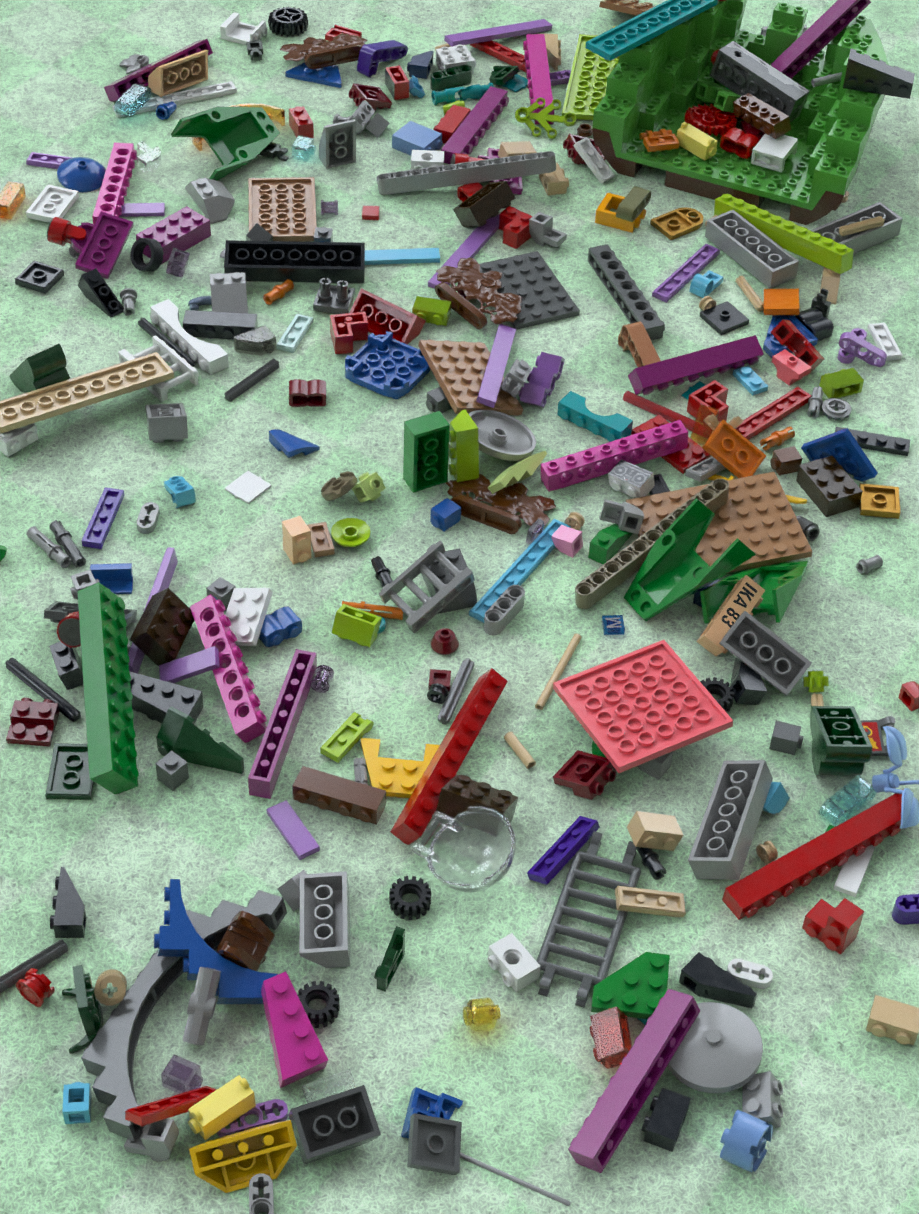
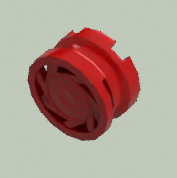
(35, 987)

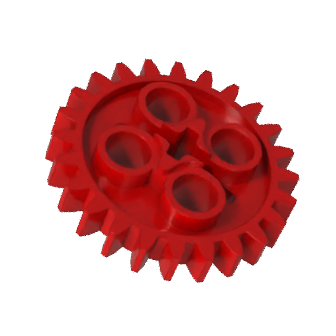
(710, 119)

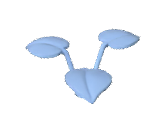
(889, 782)

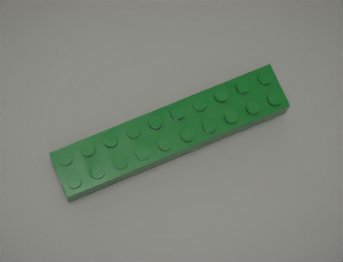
(107, 689)

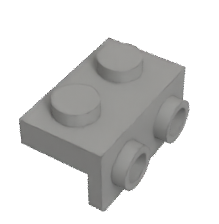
(362, 115)
(762, 1098)

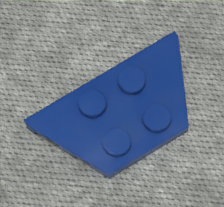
(327, 75)

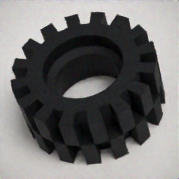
(722, 690)
(407, 908)
(320, 992)

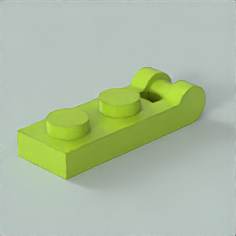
(346, 737)

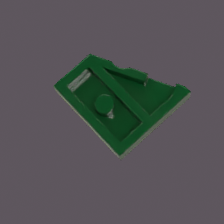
(503, 74)
(391, 960)

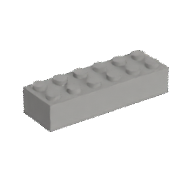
(867, 238)
(751, 249)
(730, 820)

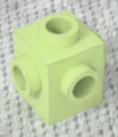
(368, 487)

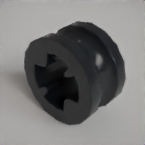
(437, 693)

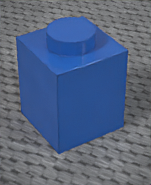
(445, 514)

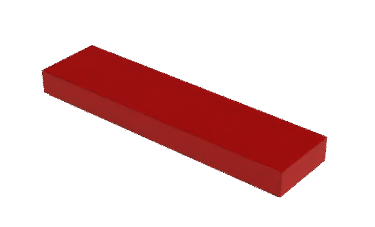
(167, 1107)

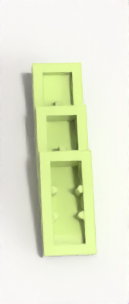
(517, 472)

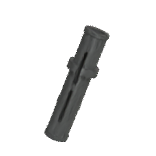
(64, 539)

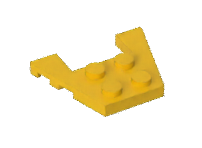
(395, 776)

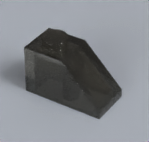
(255, 342)

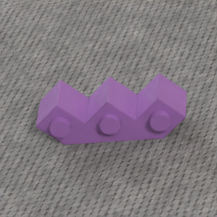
(542, 379)

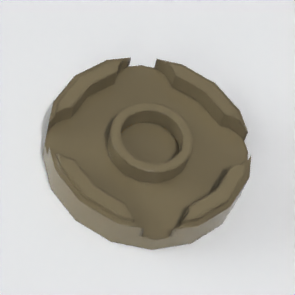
(338, 487)

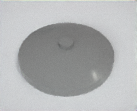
(503, 435)
(718, 1050)

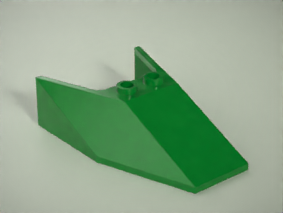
(232, 133)
(674, 567)
(777, 579)

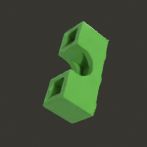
(716, 94)

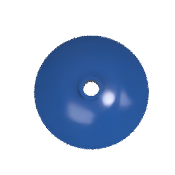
(81, 174)

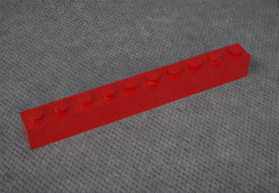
(449, 757)
(814, 858)

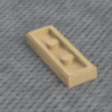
(650, 901)

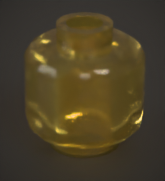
(481, 1014)

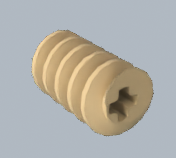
(103, 993)

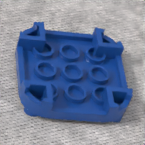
(386, 366)

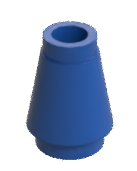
(165, 110)

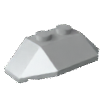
(211, 198)

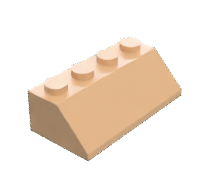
(179, 74)

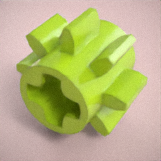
(816, 681)

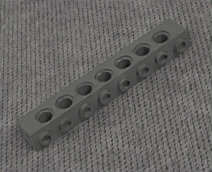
(624, 290)

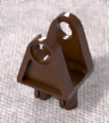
(246, 941)

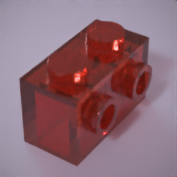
(610, 1037)

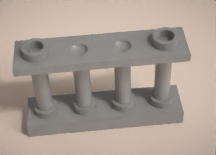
(434, 604)

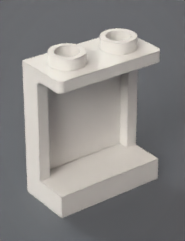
(241, 32)
(773, 152)

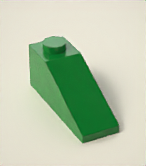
(607, 543)

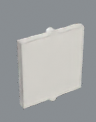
(248, 487)

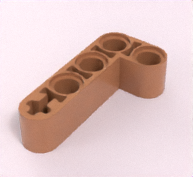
(636, 339)

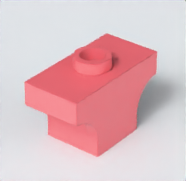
(789, 367)

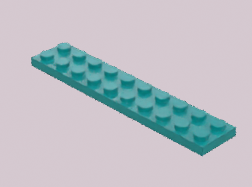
(646, 26)

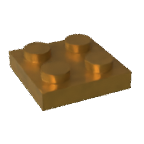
(880, 501)

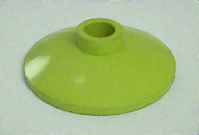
(350, 532)

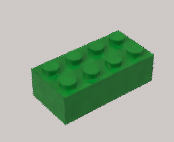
(426, 451)

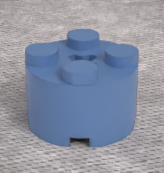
(746, 1141)

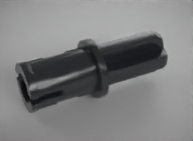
(382, 573)
(651, 861)

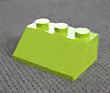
(463, 448)

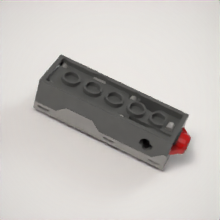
(749, 74)

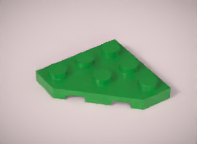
(634, 987)

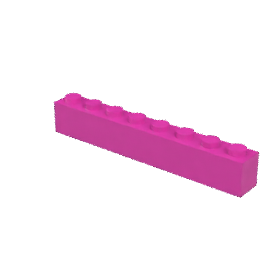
(538, 71)

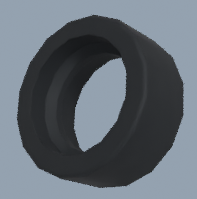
(137, 254)

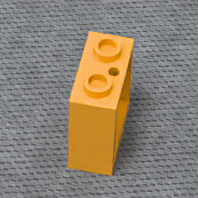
(608, 218)

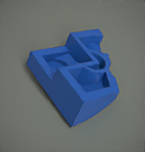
(291, 444)
(439, 1106)

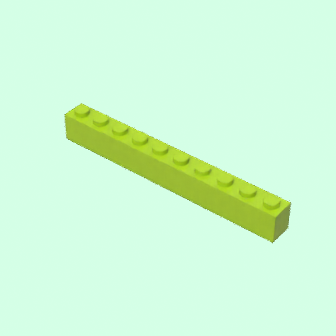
(790, 236)

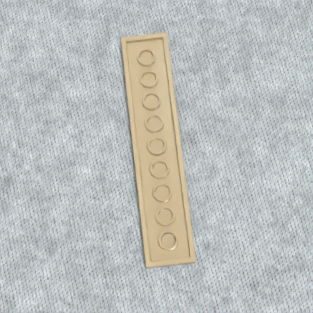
(83, 391)

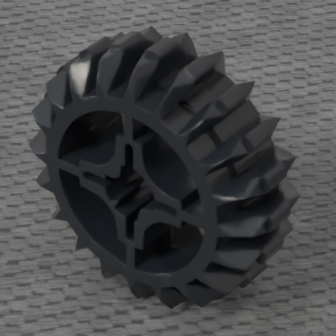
(288, 21)

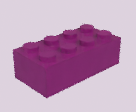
(177, 231)

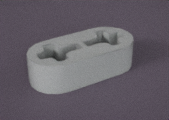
(144, 517)

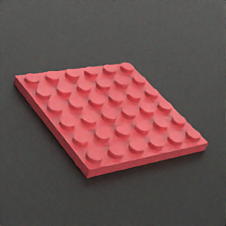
(642, 705)

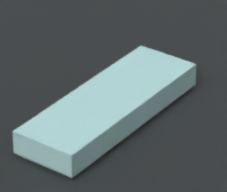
(294, 333)

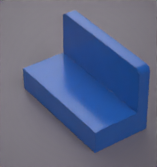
(114, 576)

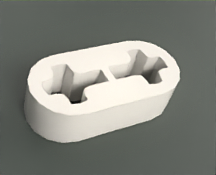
(750, 973)

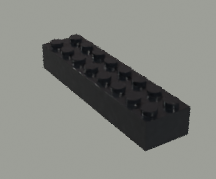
(296, 261)

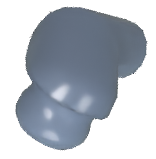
(198, 301)

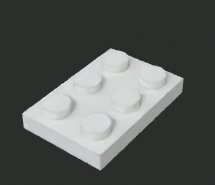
(52, 203)
(247, 613)

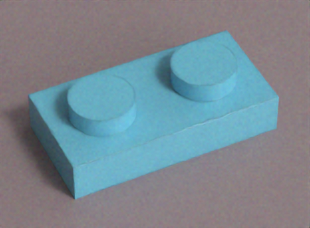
(750, 380)

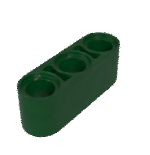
(451, 77)

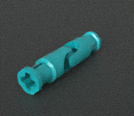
(448, 95)

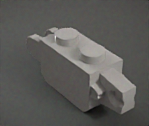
(516, 377)

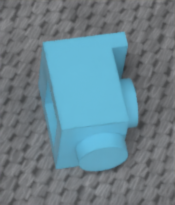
(77, 1103)

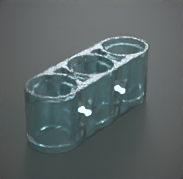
(132, 100)
(847, 800)

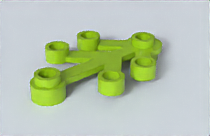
(543, 116)

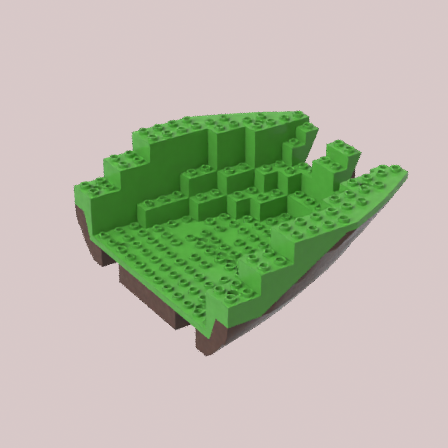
(660, 82)

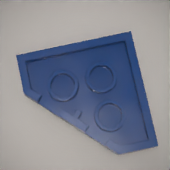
(773, 346)
(846, 452)

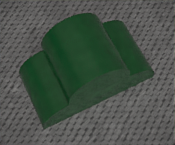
(41, 370)
(838, 741)

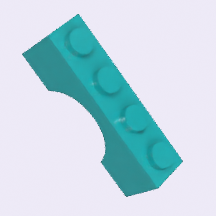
(610, 427)

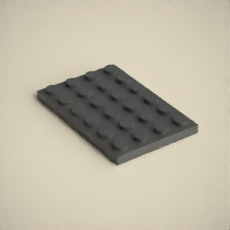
(540, 290)

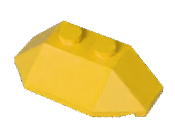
(236, 1158)

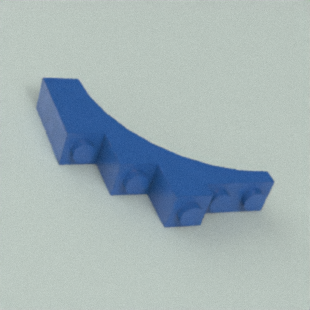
(180, 939)

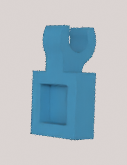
(414, 87)

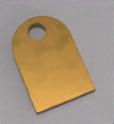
(678, 222)

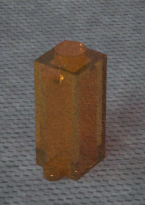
(11, 199)

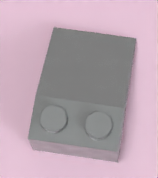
(338, 144)
(228, 292)
(166, 422)

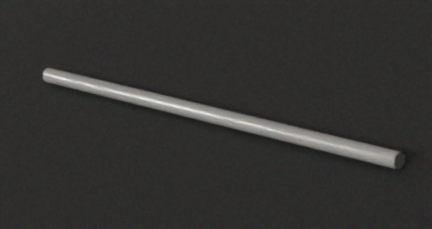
(514, 1179)

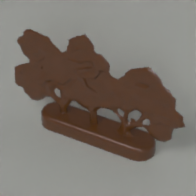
(325, 53)
(476, 286)
(510, 499)

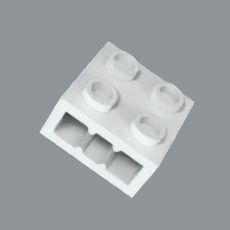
(454, 56)
(17, 439)

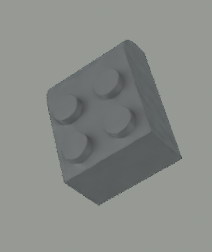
(467, 597)
(334, 1124)

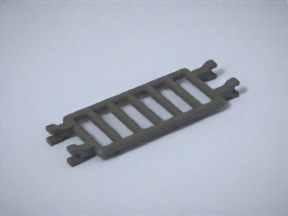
(561, 909)

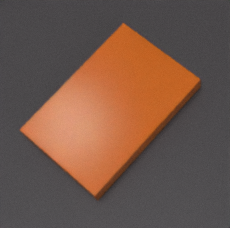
(781, 301)
(733, 450)

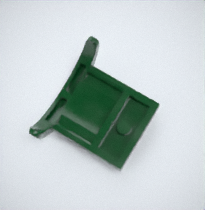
(87, 1006)

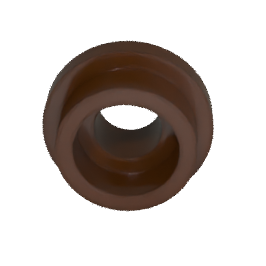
(585, 130)

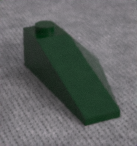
(195, 745)

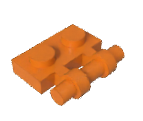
(659, 140)

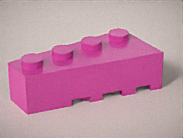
(291, 1033)

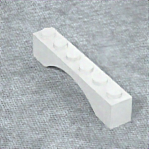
(208, 355)

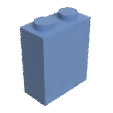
(416, 137)

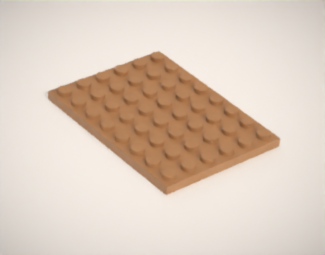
(754, 514)

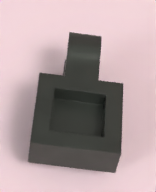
(275, 150)
(820, 302)

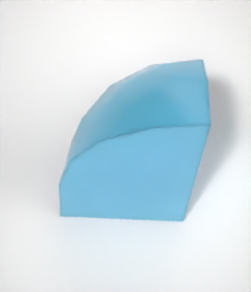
(776, 798)

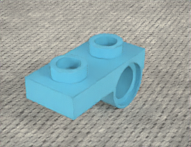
(704, 284)
(180, 490)

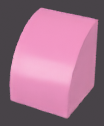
(567, 540)

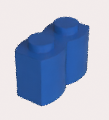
(279, 626)

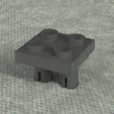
(333, 298)

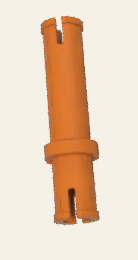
(396, 613)

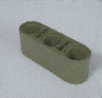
(633, 204)

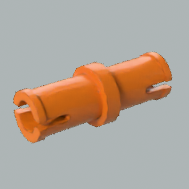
(278, 291)
(777, 438)

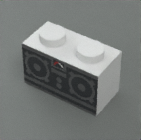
(631, 479)

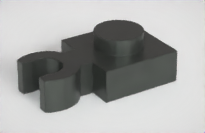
(255, 49)

